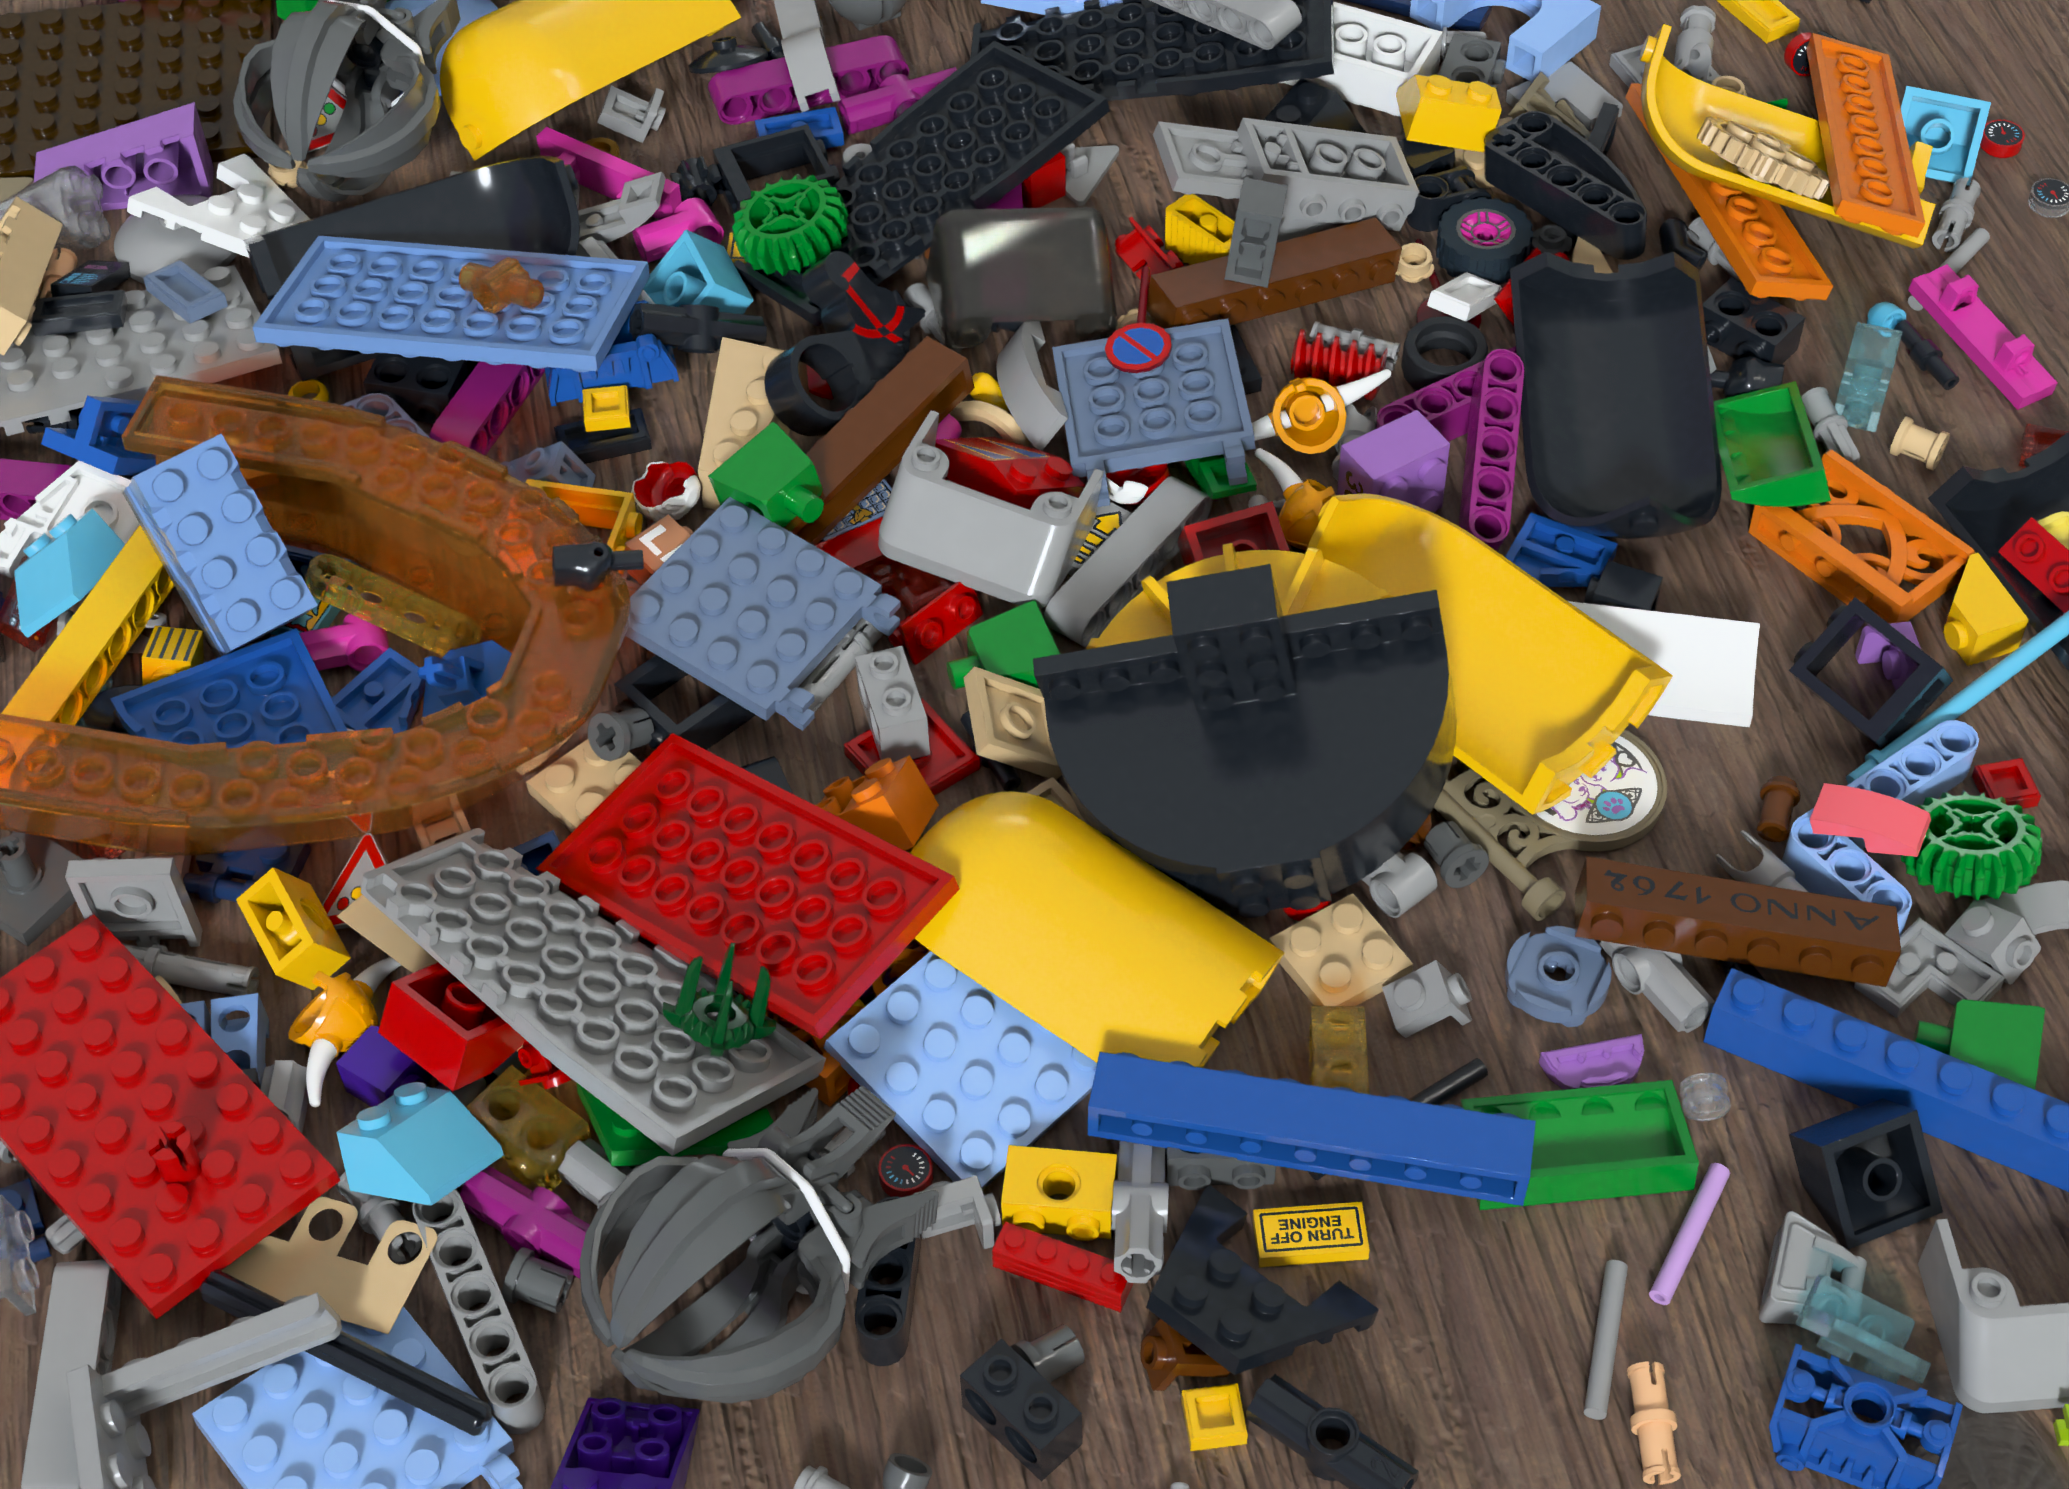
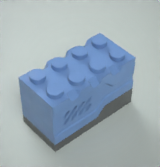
(218, 546)

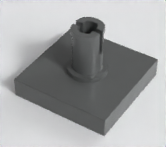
(32, 885)

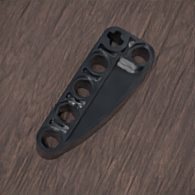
(1567, 182)

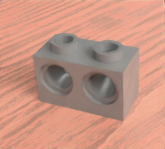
(892, 704)

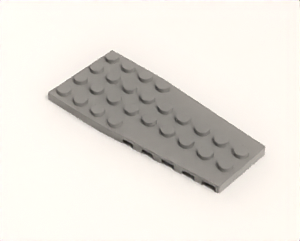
(59, 370)
(582, 990)

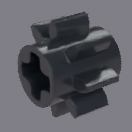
(698, 180)

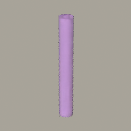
(1689, 1234)

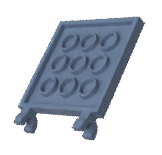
(1158, 416)
(754, 611)

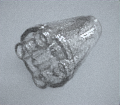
(74, 202)

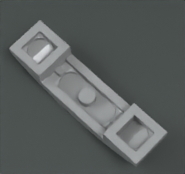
(622, 216)
(1031, 402)

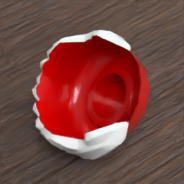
(1136, 484)
(666, 490)

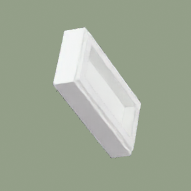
(1464, 296)

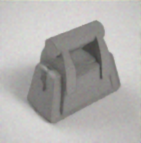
(1796, 1259)

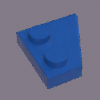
(1559, 553)
(382, 695)

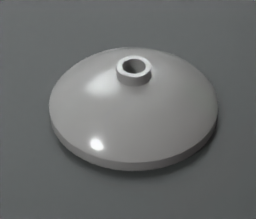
(151, 245)

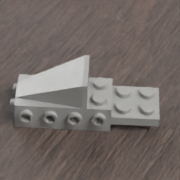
(1329, 172)

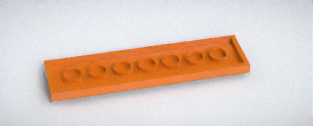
(1864, 137)
(1751, 234)

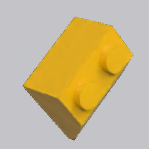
(1448, 111)

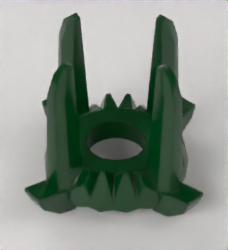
(747, 1019)

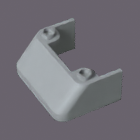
(978, 537)
(1992, 1346)

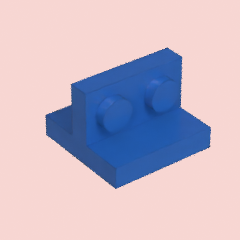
(100, 439)

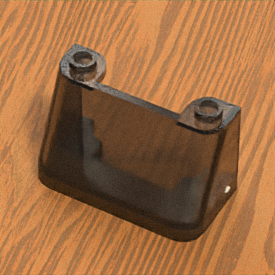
(1019, 270)

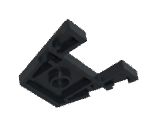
(1234, 1308)

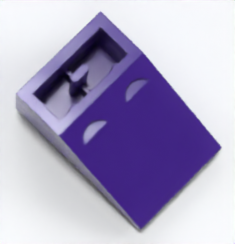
(628, 1446)

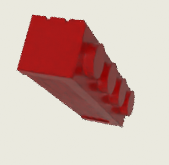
(1060, 1266)

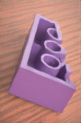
(140, 155)

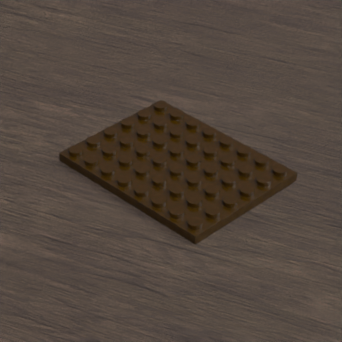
(120, 63)

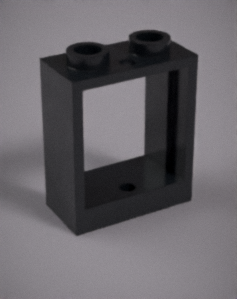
(768, 156)
(1903, 706)
(702, 728)

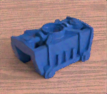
(626, 363)
(1853, 1449)

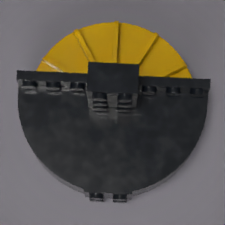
(1258, 726)

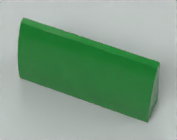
(1770, 448)
(1601, 1142)

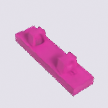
(602, 170)
(1983, 336)

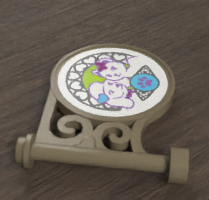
(1599, 815)

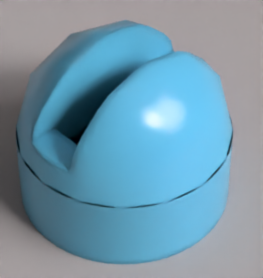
(1885, 315)

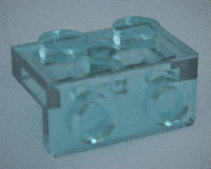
(1862, 1326)

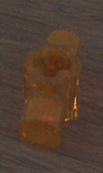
(501, 285)

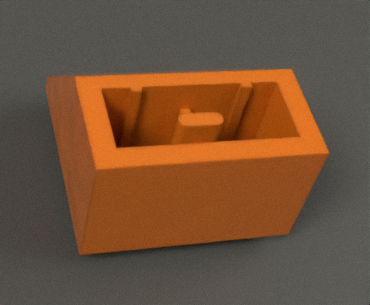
(886, 801)

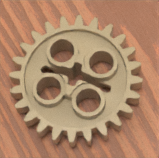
(1764, 157)

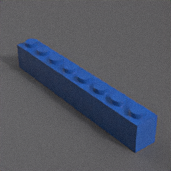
(1870, 1063)
(1312, 1128)

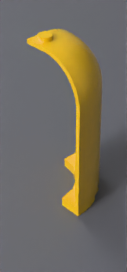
(550, 53)
(1678, 105)
(1530, 672)
(1087, 933)

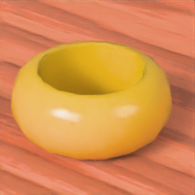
(310, 386)

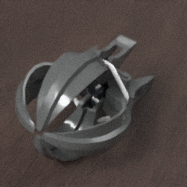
(378, 127)
(693, 1212)

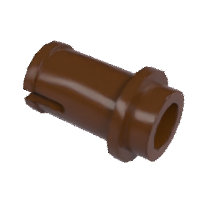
(1778, 798)

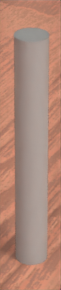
(1960, 257)
(1605, 1340)

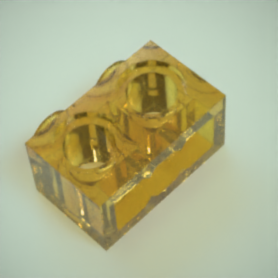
(1338, 1048)
(536, 1122)

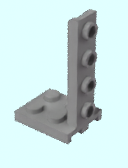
(137, 897)
(108, 1407)

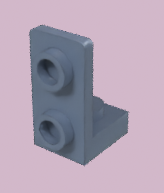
(551, 464)

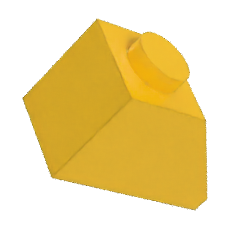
(1983, 616)

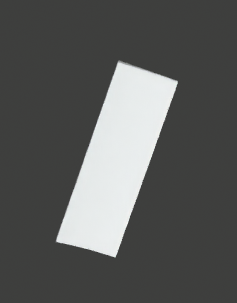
(1706, 655)

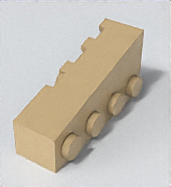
(25, 251)
(737, 407)

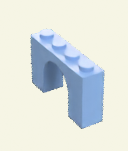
(1542, 44)

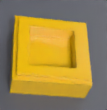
(606, 408)
(1214, 1417)

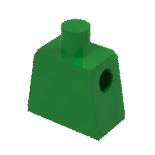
(771, 478)
(1006, 646)
(1990, 1036)

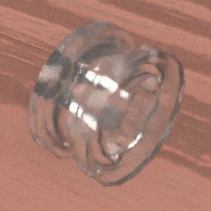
(1704, 1096)

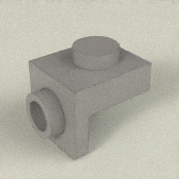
(630, 114)
(1996, 938)
(1427, 998)
(964, 1205)

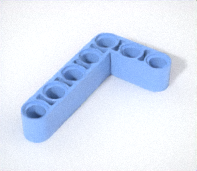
(1918, 771)

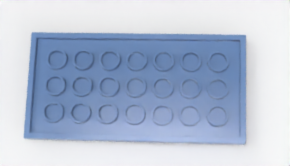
(412, 305)

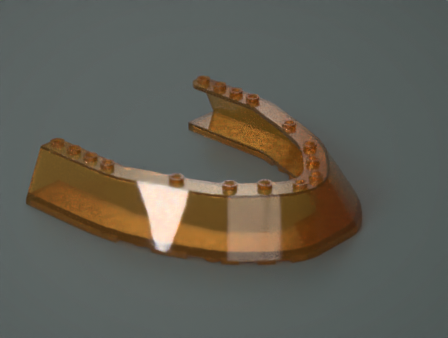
(405, 509)

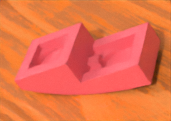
(1881, 820)

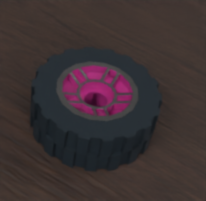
(1483, 239)

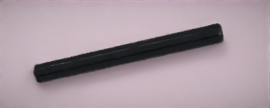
(361, 1359)

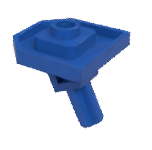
(462, 675)

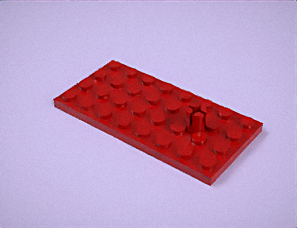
(724, 858)
(142, 1120)

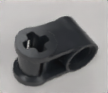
(1440, 192)

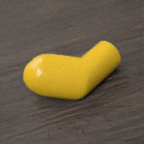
(987, 390)

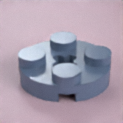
(1553, 1000)

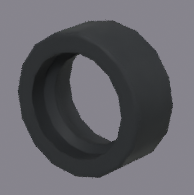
(1439, 334)

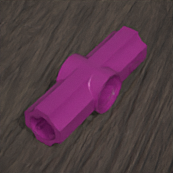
(886, 102)
(527, 1217)

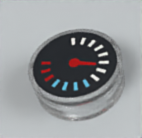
(2049, 198)

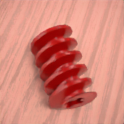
(1333, 363)

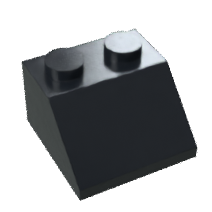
(1314, 106)
(1867, 1171)

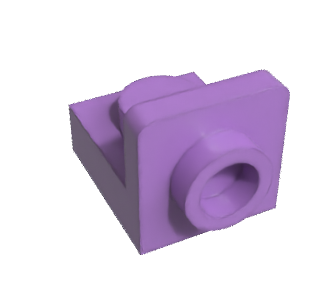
(1874, 649)

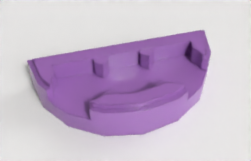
(1594, 1063)

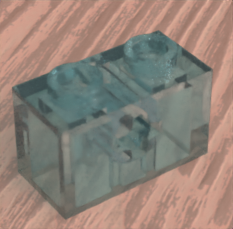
(1867, 375)

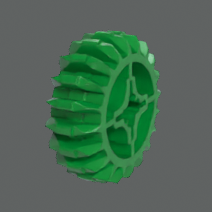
(790, 224)
(1976, 846)

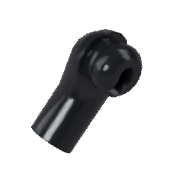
(1674, 239)

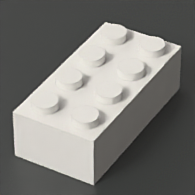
(1377, 57)

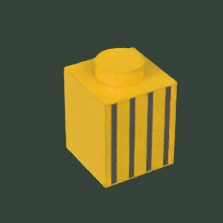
(171, 652)

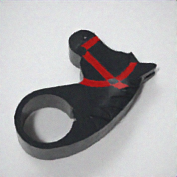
(862, 344)

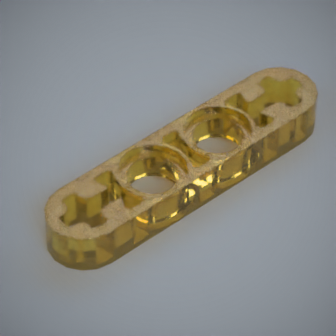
(390, 612)

